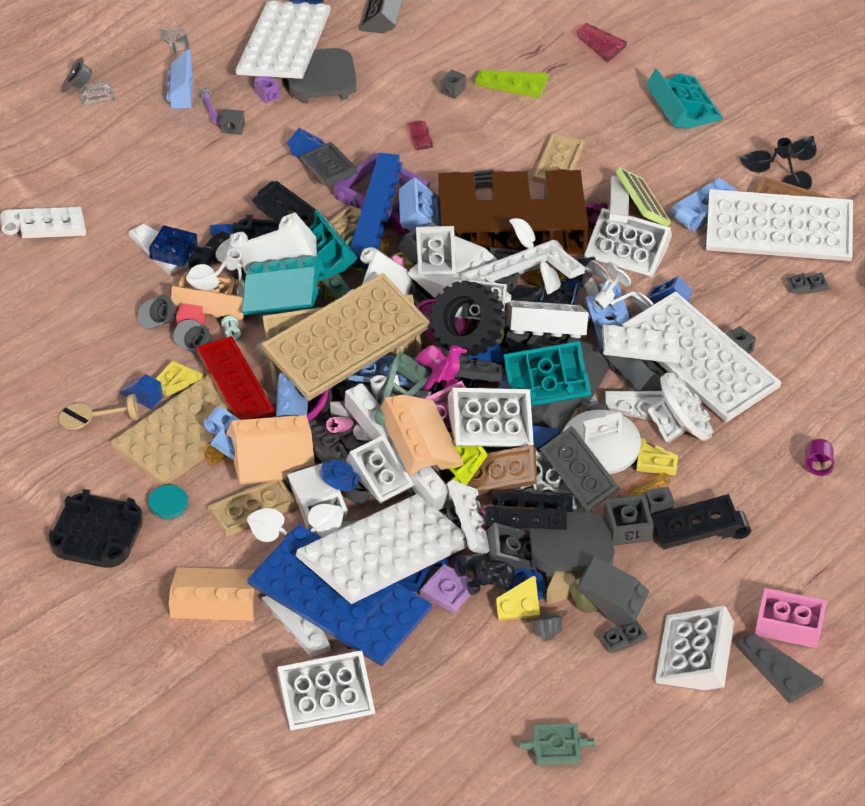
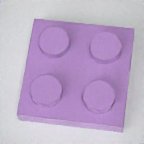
(446, 589)

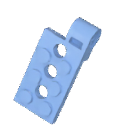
(617, 311)
(218, 424)

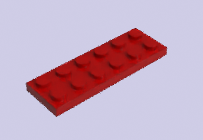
(235, 380)

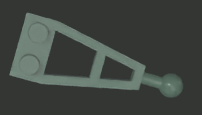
(408, 368)

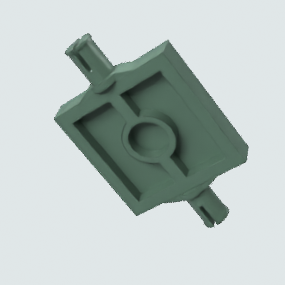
(557, 744)

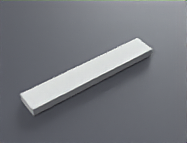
(618, 201)

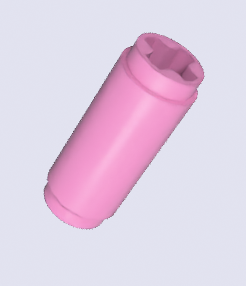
(339, 424)

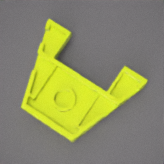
(472, 459)

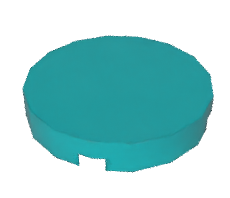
(168, 501)

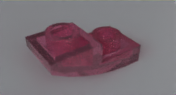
(420, 135)

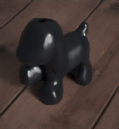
(484, 573)

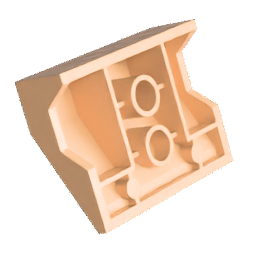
(218, 301)
(419, 433)
(270, 447)
(212, 594)

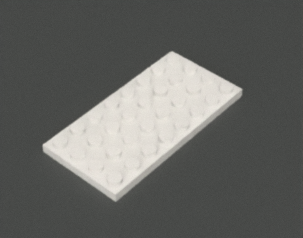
(283, 40)
(780, 225)
(710, 361)
(383, 548)

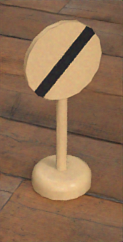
(80, 414)

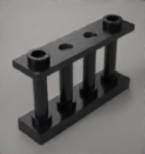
(529, 509)

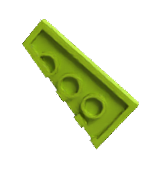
(520, 83)

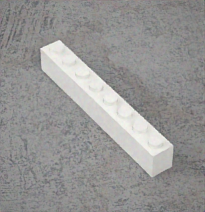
(426, 481)

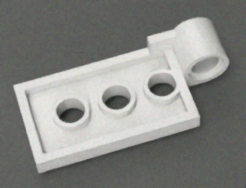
(16, 219)

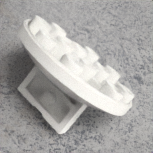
(680, 411)
(609, 437)

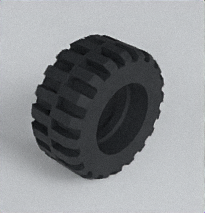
(445, 311)

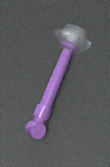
(204, 95)

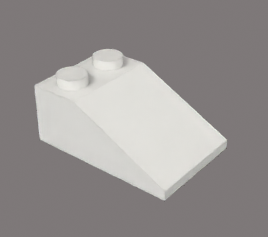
(436, 250)
(379, 469)

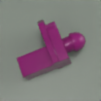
(593, 210)

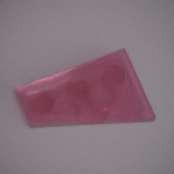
(601, 42)

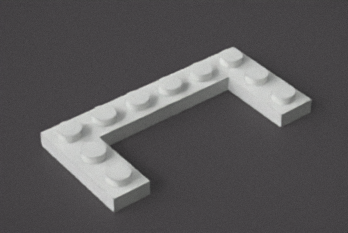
(526, 259)

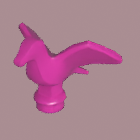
(443, 367)

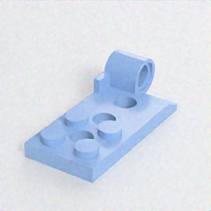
(685, 209)

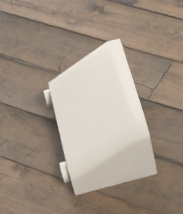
(290, 241)
(383, 264)

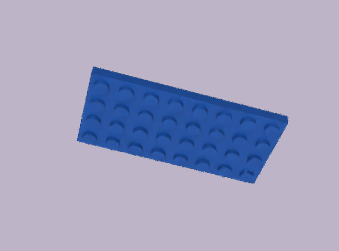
(370, 625)

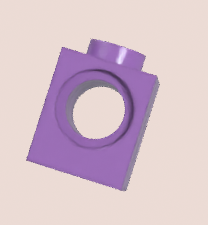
(266, 88)

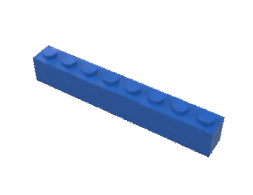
(376, 205)

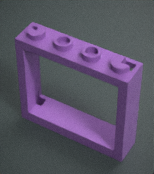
(346, 195)

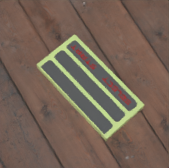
(643, 197)

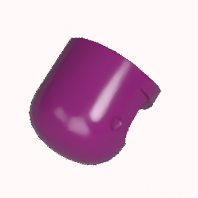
(819, 451)

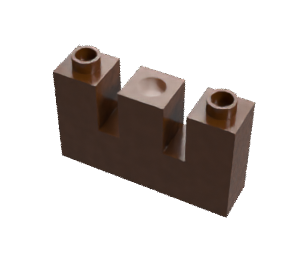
(486, 222)

